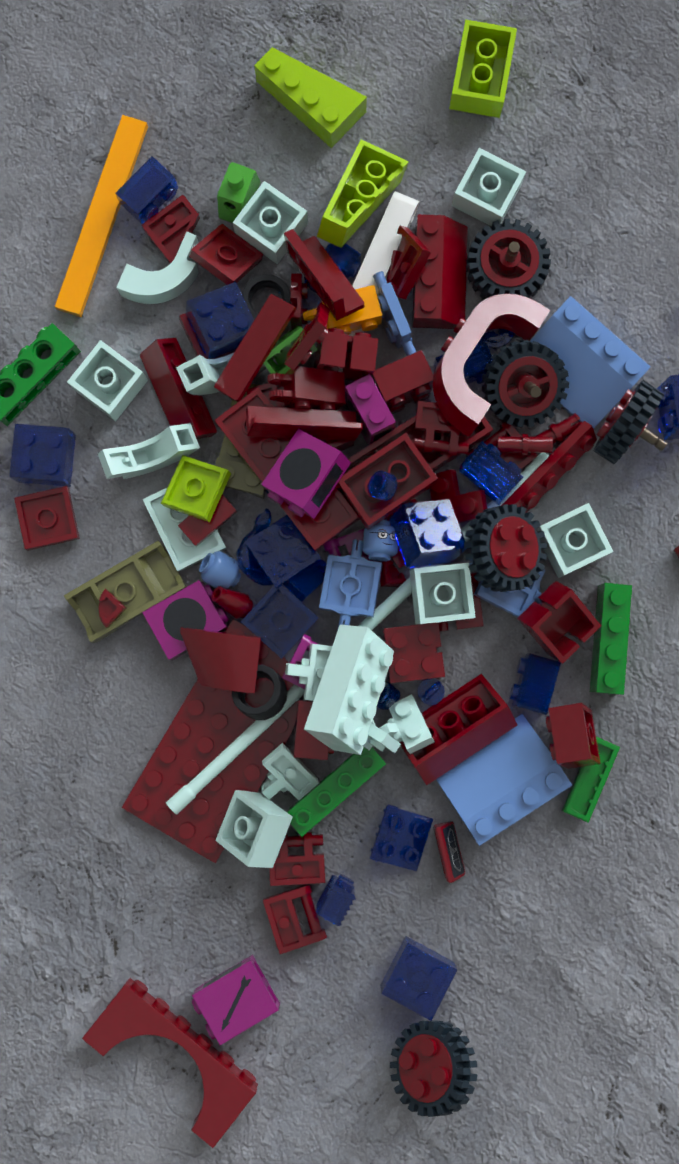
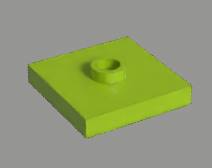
(196, 488)

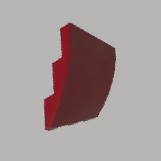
(223, 659)

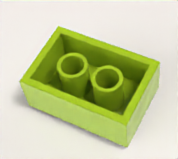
(483, 68)

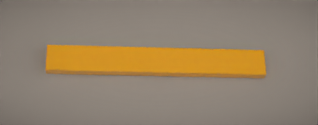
(101, 216)

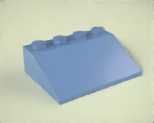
(595, 359)
(503, 782)

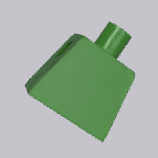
(236, 189)
(281, 349)

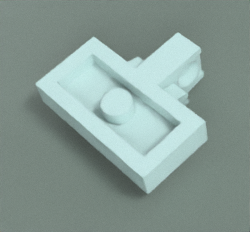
(310, 669)
(408, 725)
(287, 774)

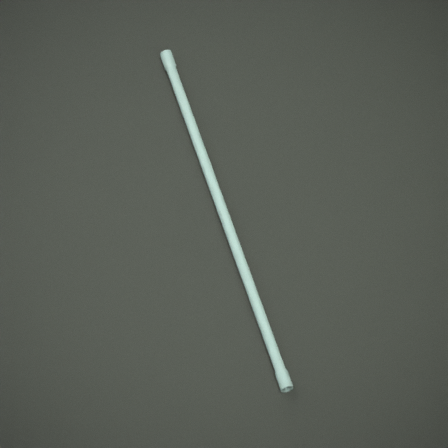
(189, 791)

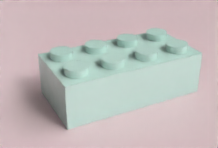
(349, 689)

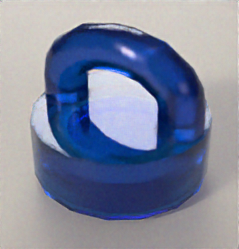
(382, 485)
(430, 691)
(388, 697)

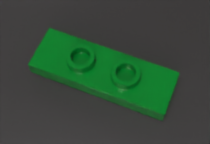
(590, 783)

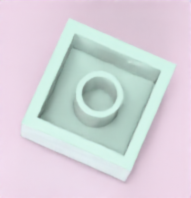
(488, 188)
(267, 219)
(107, 380)
(574, 540)
(442, 593)
(253, 829)

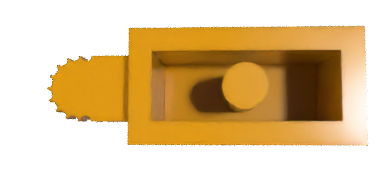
(365, 318)

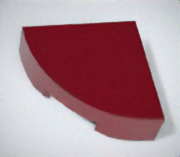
(390, 575)
(109, 608)

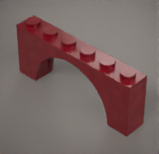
(225, 1085)

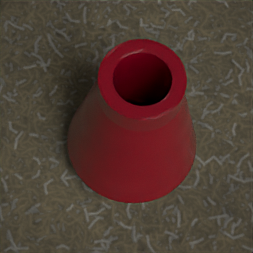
(234, 602)

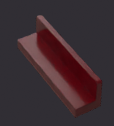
(323, 275)
(255, 347)
(178, 405)
(286, 421)

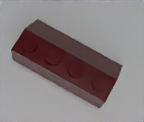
(441, 285)
(461, 727)

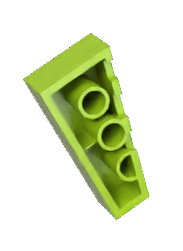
(311, 96)
(362, 189)

